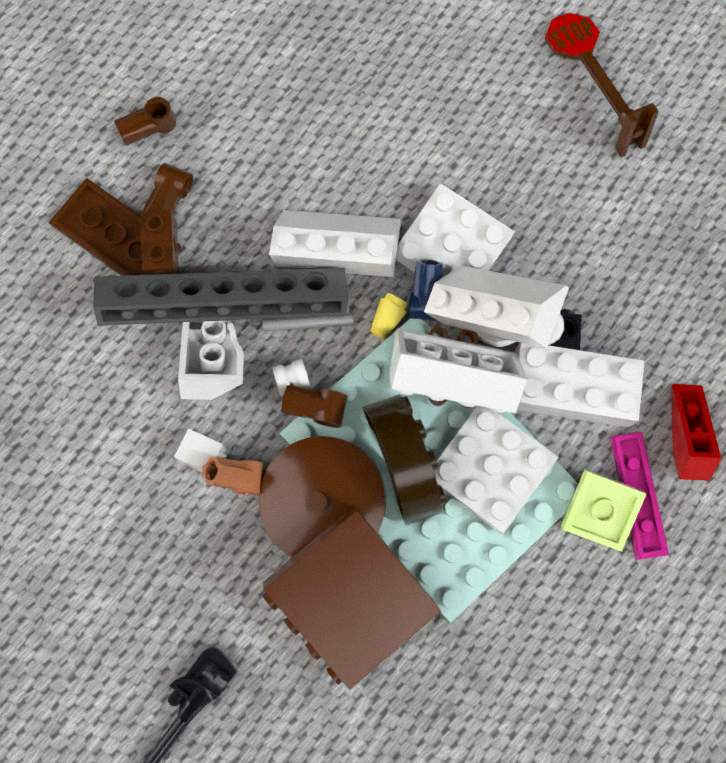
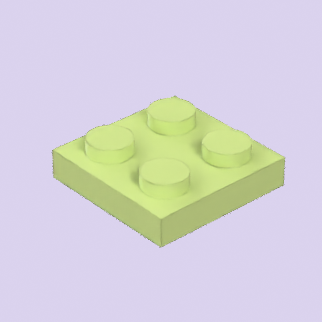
(603, 510)

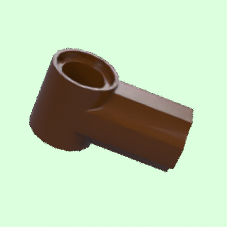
(143, 121)
(169, 188)
(323, 407)

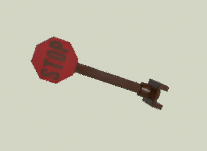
(576, 38)

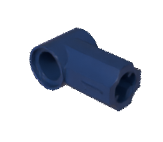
(426, 274)

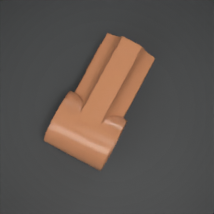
(237, 475)

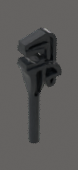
(193, 695)

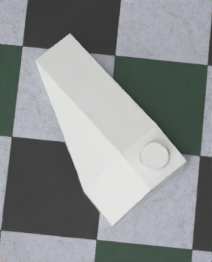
(209, 360)

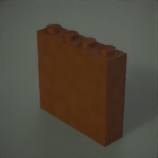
(349, 598)

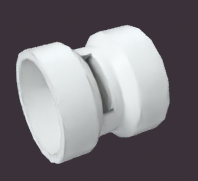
(291, 375)

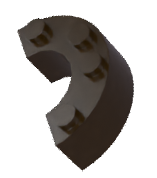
(406, 458)

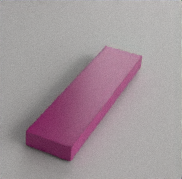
(634, 470)

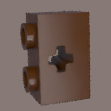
(159, 242)

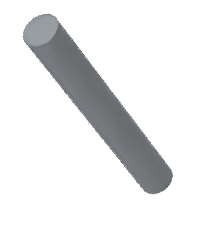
(307, 322)

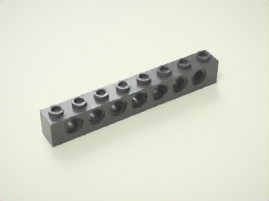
(220, 296)

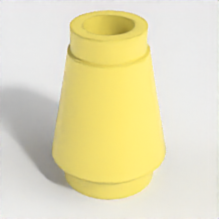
(388, 315)

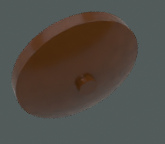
(314, 486)

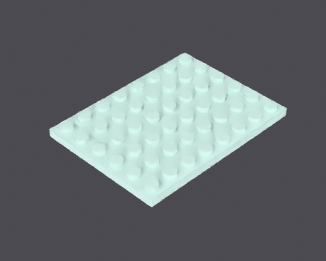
(453, 551)

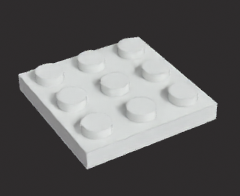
(454, 234)
(492, 467)

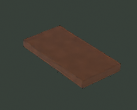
(102, 228)

